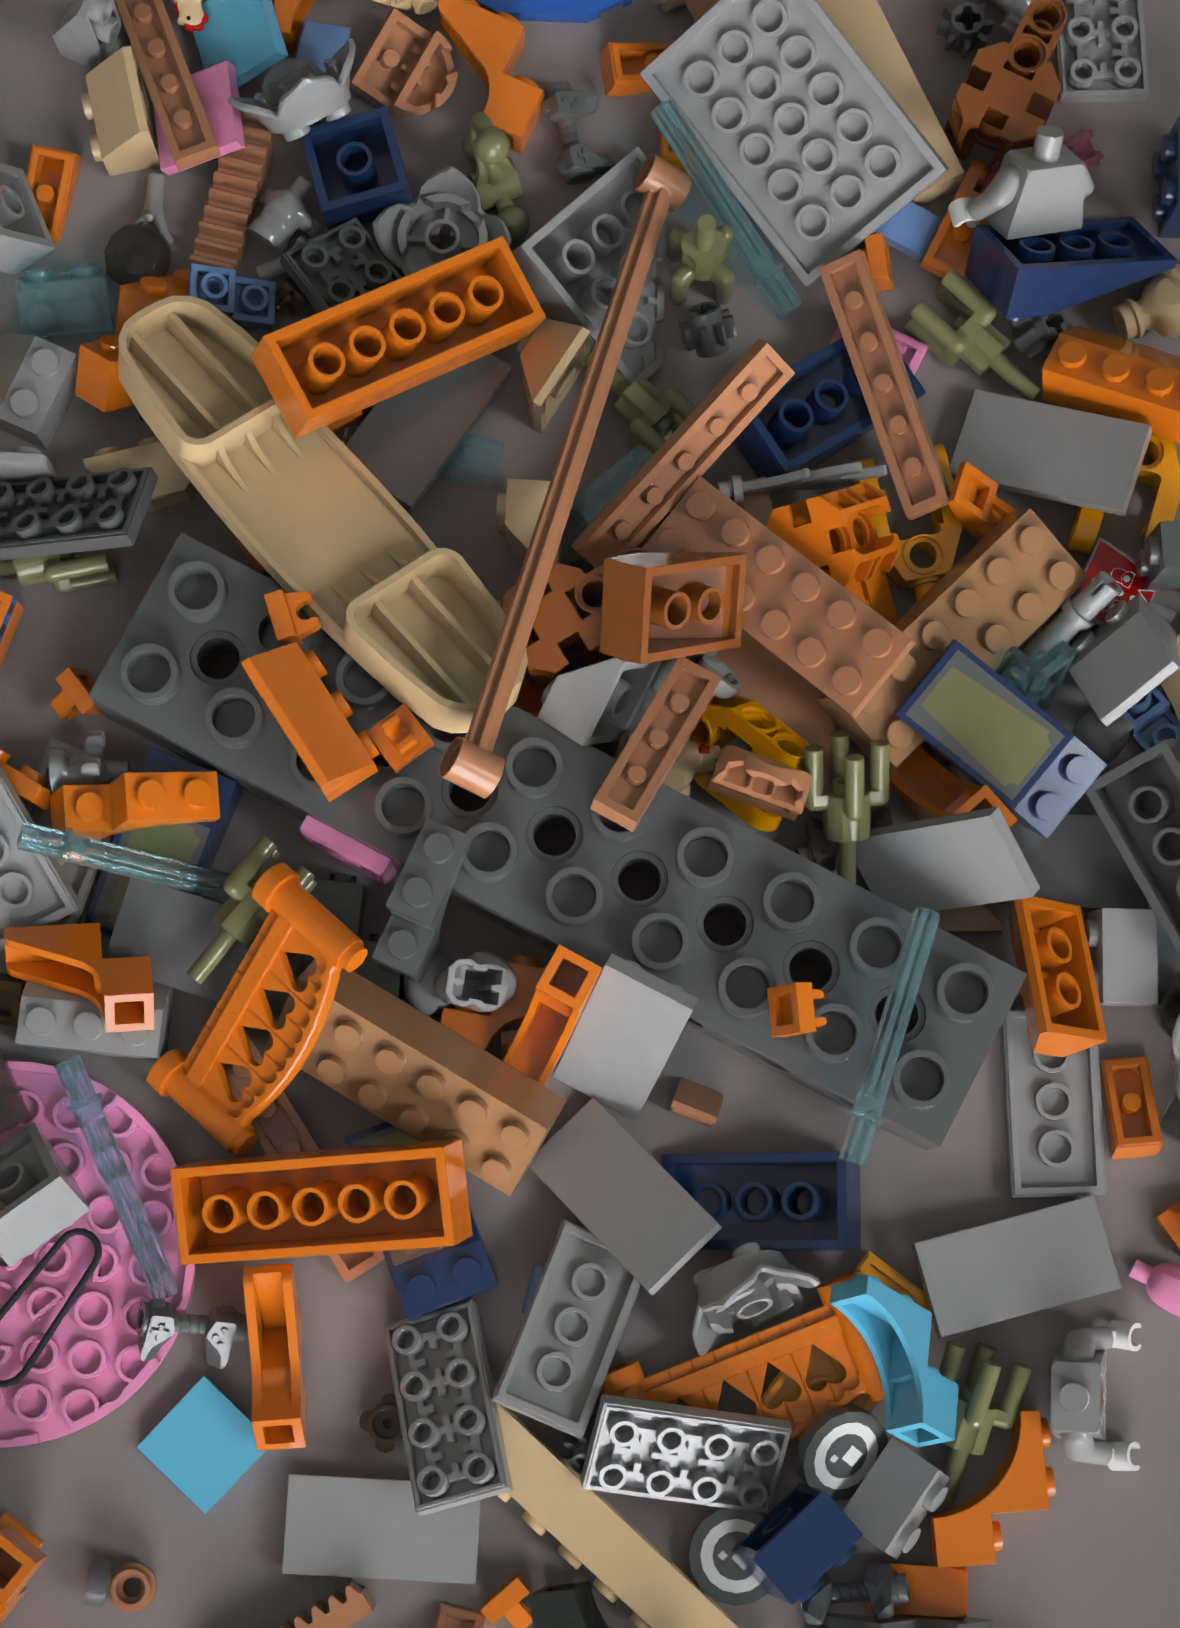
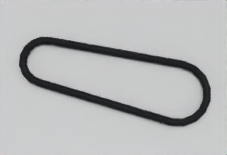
(98, 1254)

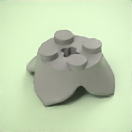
(301, 93)
(443, 207)
(749, 1288)

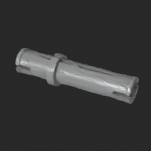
(1076, 615)

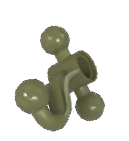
(495, 173)

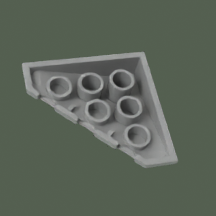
(578, 259)

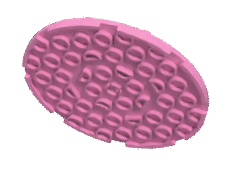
(94, 1352)

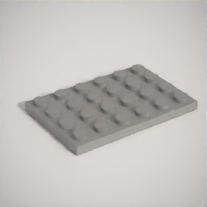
(795, 125)

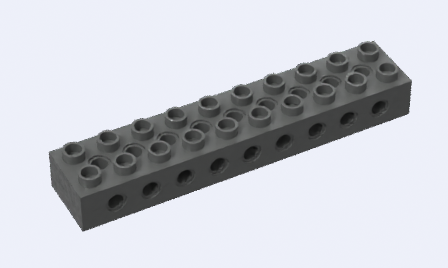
(701, 859)

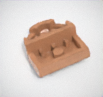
(405, 68)
(760, 782)

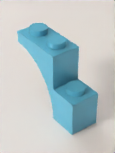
(897, 1331)

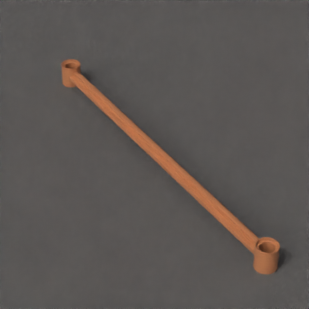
(471, 760)

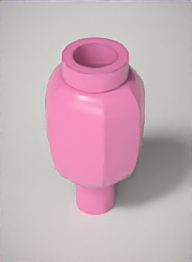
(1161, 1284)

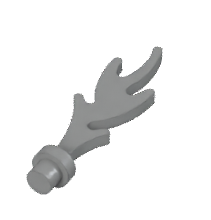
(800, 480)

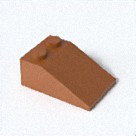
(672, 604)

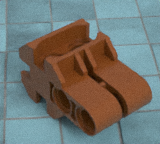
(1009, 87)
(565, 621)

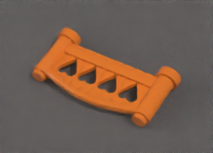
(198, 1080)
(745, 1365)

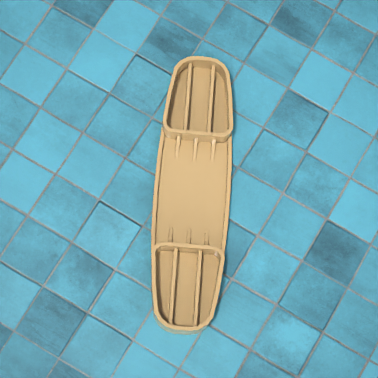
(313, 513)

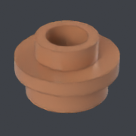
(117, 1590)

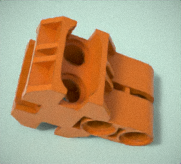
(842, 541)

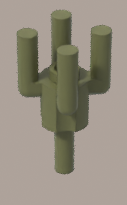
(701, 259)
(970, 336)
(647, 410)
(63, 570)
(847, 798)
(240, 914)
(975, 1409)

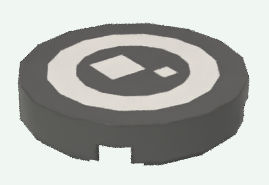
(840, 1450)
(713, 1562)

